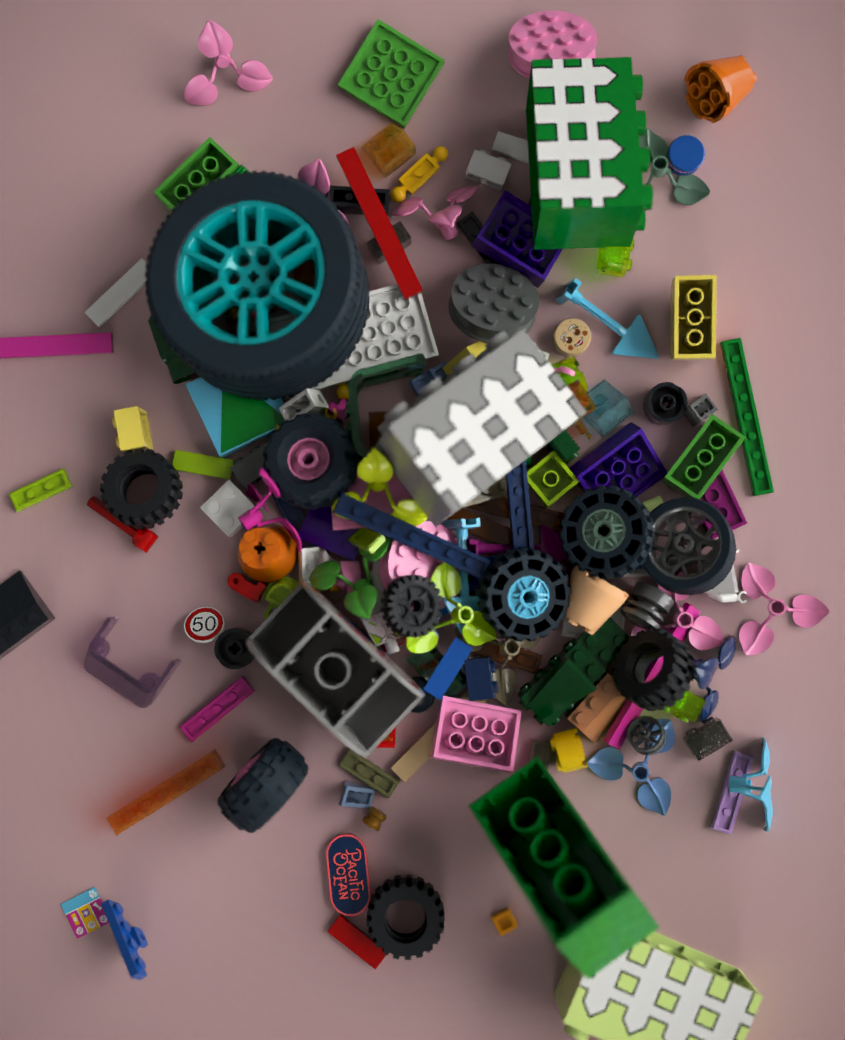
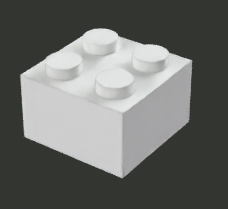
(226, 507)

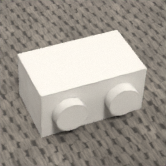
(488, 169)

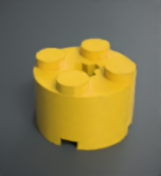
(569, 750)

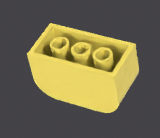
(693, 317)

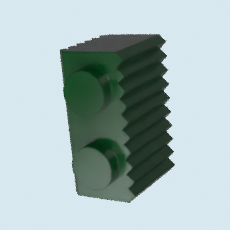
(564, 447)

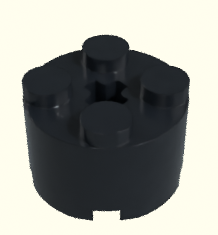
(668, 393)
(227, 655)

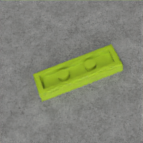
(203, 464)
(40, 490)

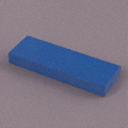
(448, 668)

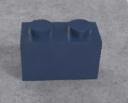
(481, 678)

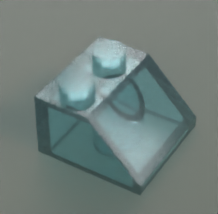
(611, 408)

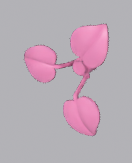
(217, 44)
(317, 176)
(443, 219)
(757, 582)
(704, 633)

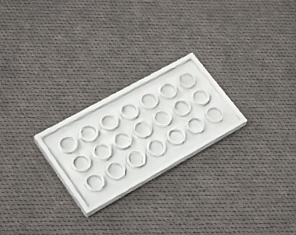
(391, 332)

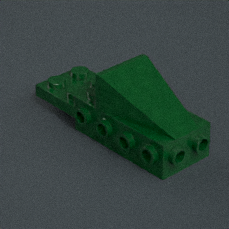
(572, 673)

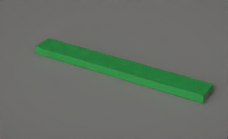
(747, 416)

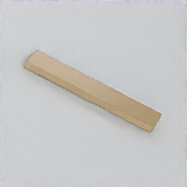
(418, 752)

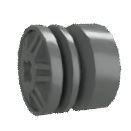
(647, 606)

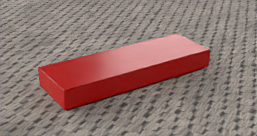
(356, 941)

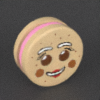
(571, 337)

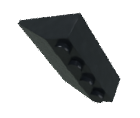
(21, 613)

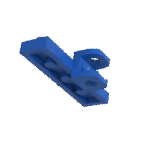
(127, 939)

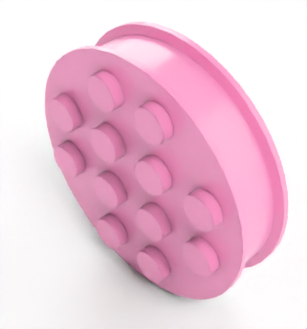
(550, 37)
(404, 560)

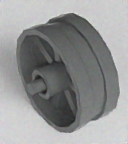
(646, 735)

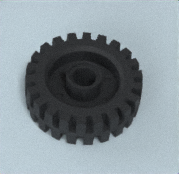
(397, 606)

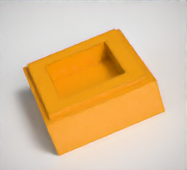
(504, 921)

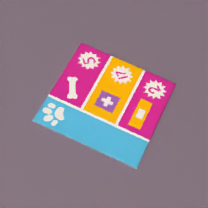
(85, 912)

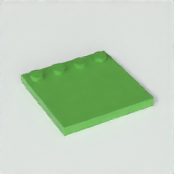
(391, 73)

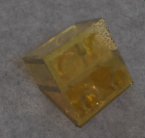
(390, 149)

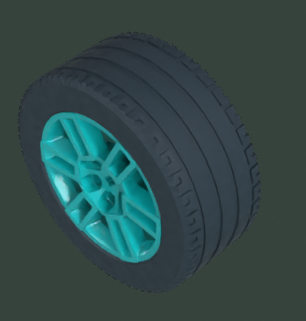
(231, 225)

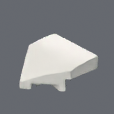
(309, 559)

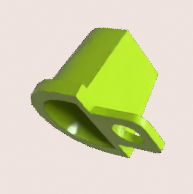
(277, 592)

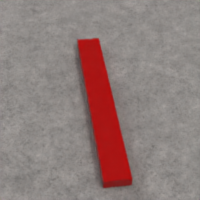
(379, 223)

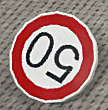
(204, 624)

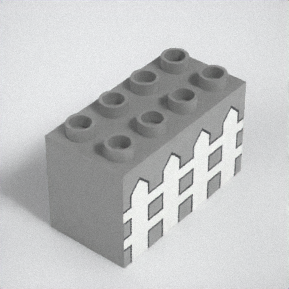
(477, 424)

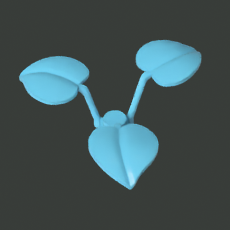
(744, 785)

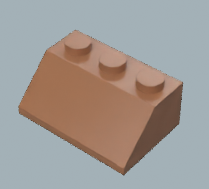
(597, 710)

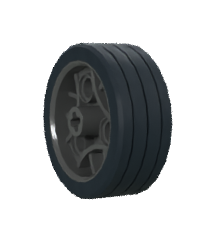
(721, 557)

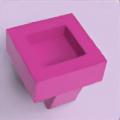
(341, 409)

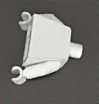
(727, 590)

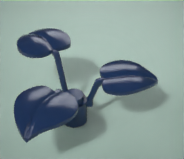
(704, 673)

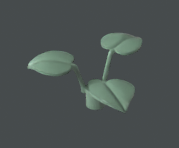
(688, 187)

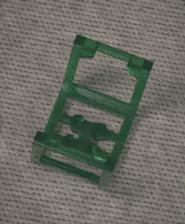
(393, 370)

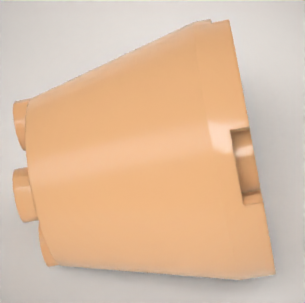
(592, 600)

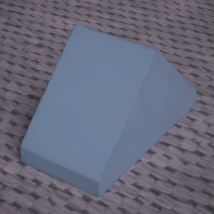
(356, 795)

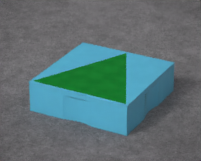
(234, 420)

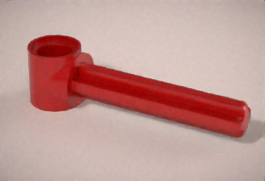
(141, 538)

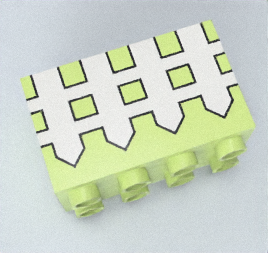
(658, 994)

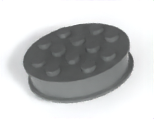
(491, 301)

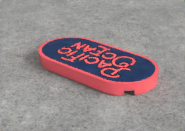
(348, 874)

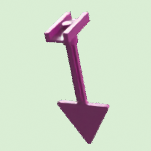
(548, 544)

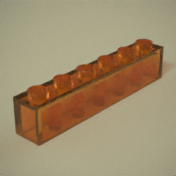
(165, 792)

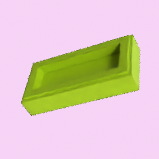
(367, 540)

